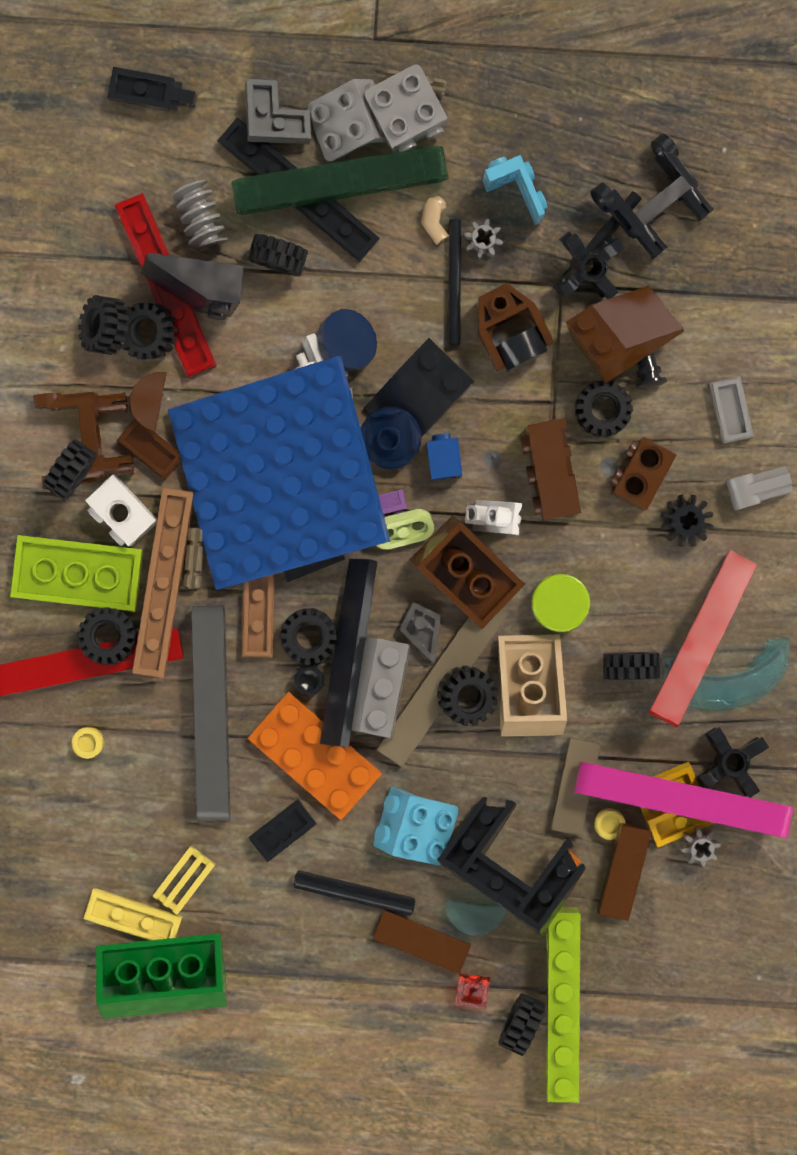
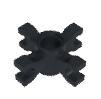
(607, 249)
(739, 774)

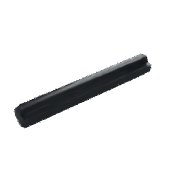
(354, 892)

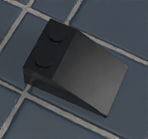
(201, 284)
(424, 386)

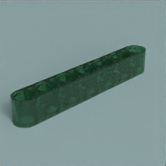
(339, 180)

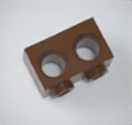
(648, 477)

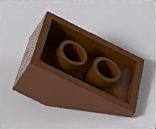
(623, 331)
(467, 572)

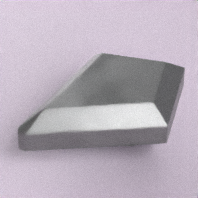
(422, 629)

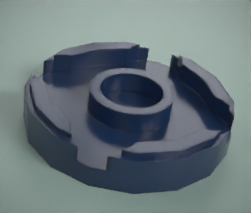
(349, 336)
(391, 437)

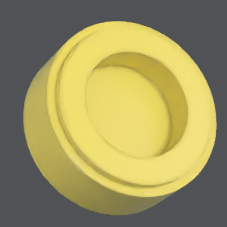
(87, 742)
(607, 823)

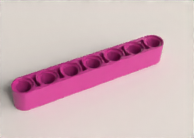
(684, 799)

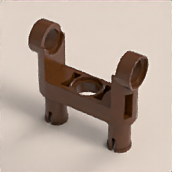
(90, 408)

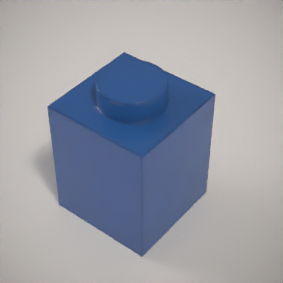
(444, 457)

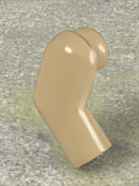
(430, 219)

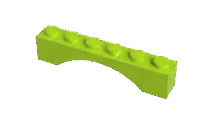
(563, 1007)

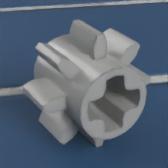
(481, 247)
(699, 854)

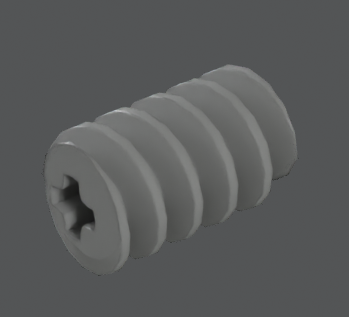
(198, 216)

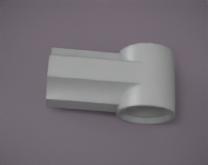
(751, 488)

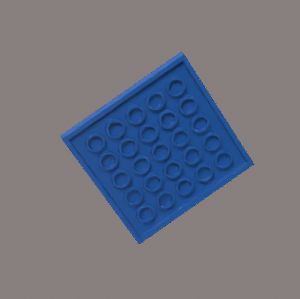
(279, 473)

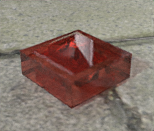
(472, 991)

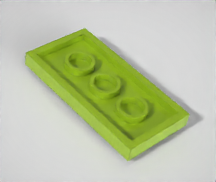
(76, 573)

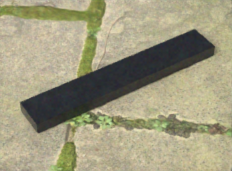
(327, 216)
(348, 652)

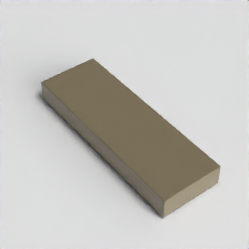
(572, 807)

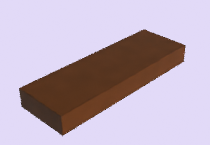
(624, 871)
(421, 941)

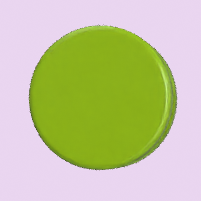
(560, 602)

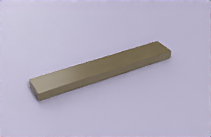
(424, 705)

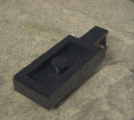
(149, 90)

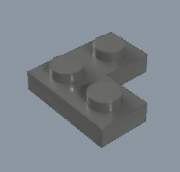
(267, 121)

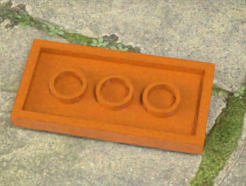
(328, 772)

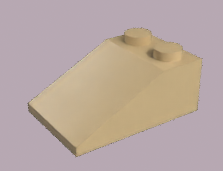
(531, 686)

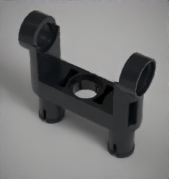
(683, 188)

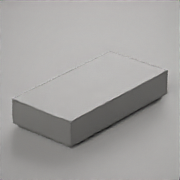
(731, 410)

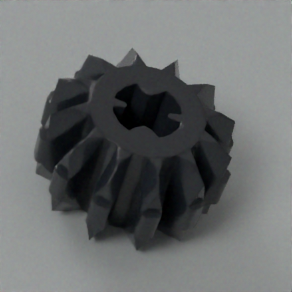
(692, 530)

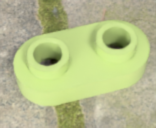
(404, 530)

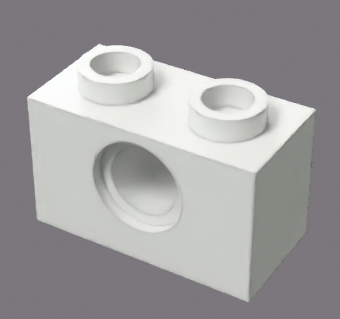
(139, 518)

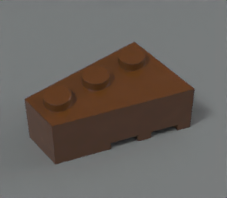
(550, 469)

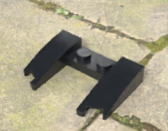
(530, 905)

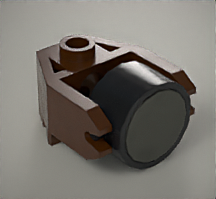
(521, 347)

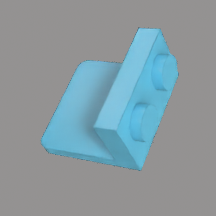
(506, 171)
(415, 826)

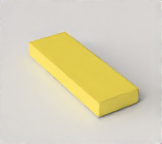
(131, 916)

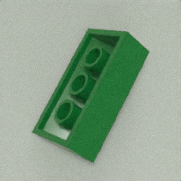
(160, 976)

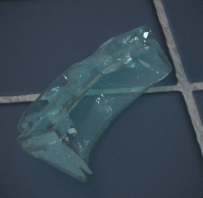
(744, 687)

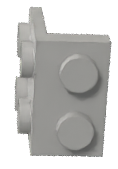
(406, 109)
(345, 120)

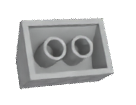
(380, 686)

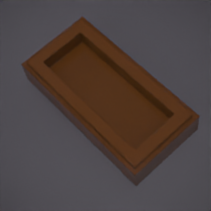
(150, 449)

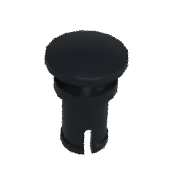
(649, 373)

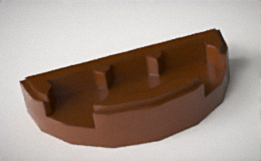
(146, 400)

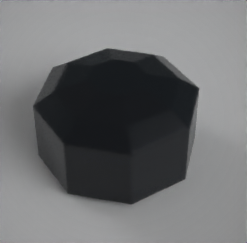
(309, 680)

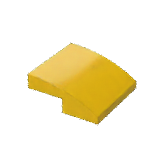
(668, 826)

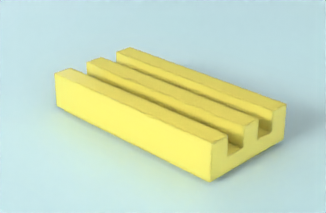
(168, 901)

